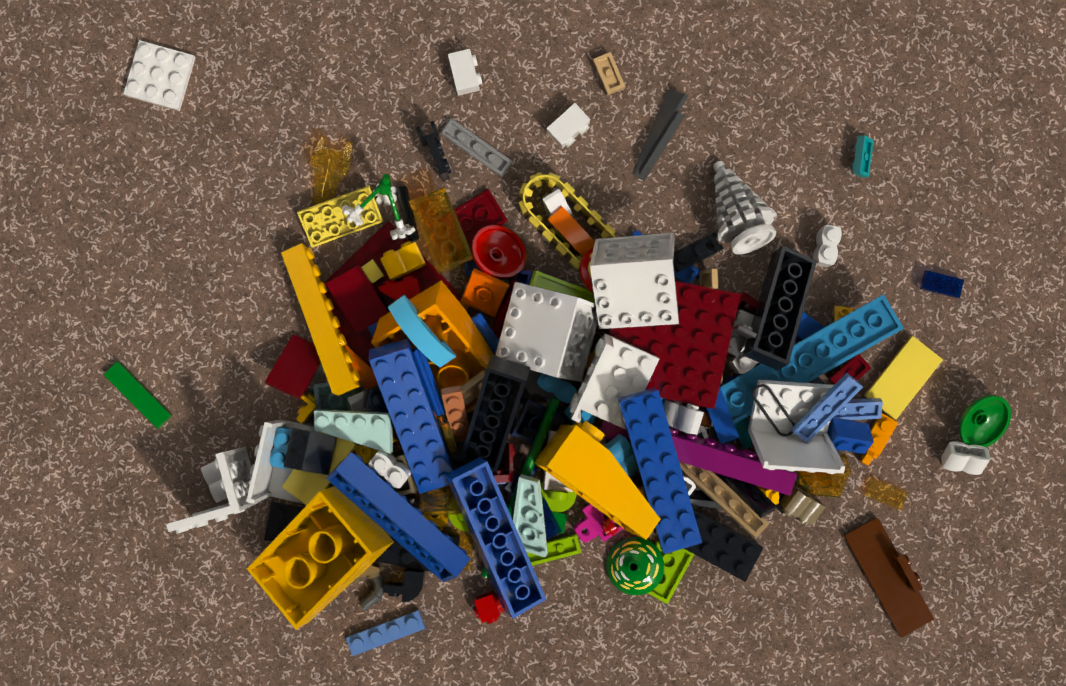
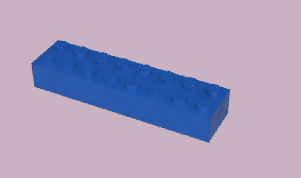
(412, 414)
(659, 469)
(398, 517)
(496, 537)

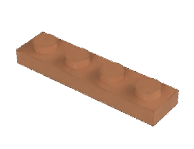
(456, 412)

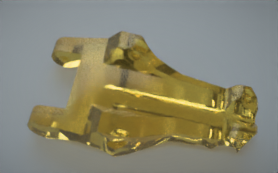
(329, 169)

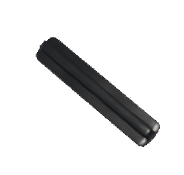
(407, 211)

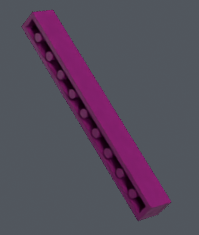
(720, 459)

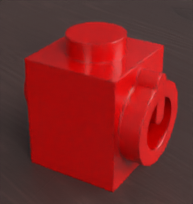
(488, 607)

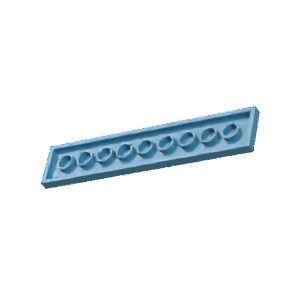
(818, 353)

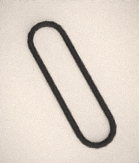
(765, 413)

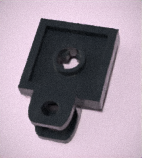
(433, 141)

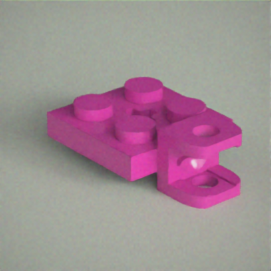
(593, 523)

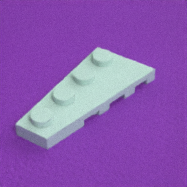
(363, 428)
(529, 516)

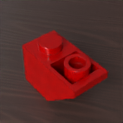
(408, 286)

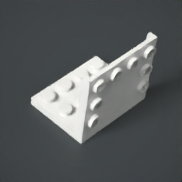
(634, 281)
(548, 331)
(613, 373)
(791, 451)
(235, 474)
(265, 479)

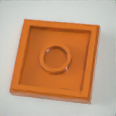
(484, 292)

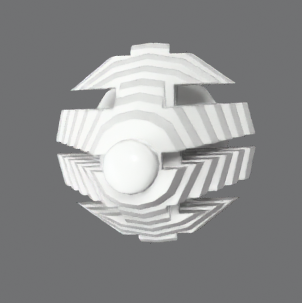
(741, 213)

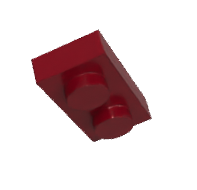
(854, 367)

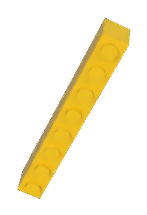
(320, 319)

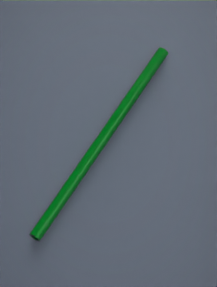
(532, 455)

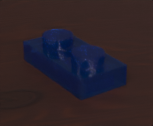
(942, 284)
(551, 524)

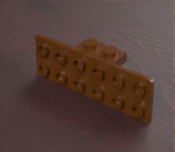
(890, 576)

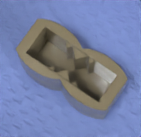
(802, 505)

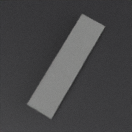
(476, 147)

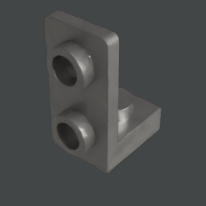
(739, 337)

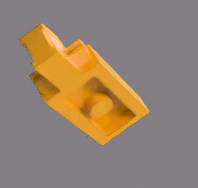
(881, 432)

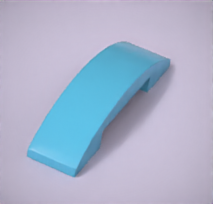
(419, 333)

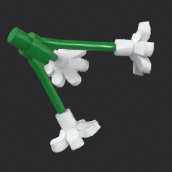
(384, 193)

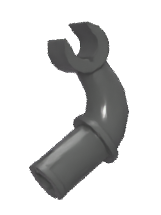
(375, 594)

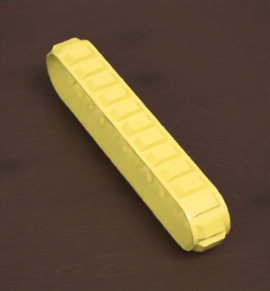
(580, 204)

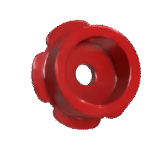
(609, 527)

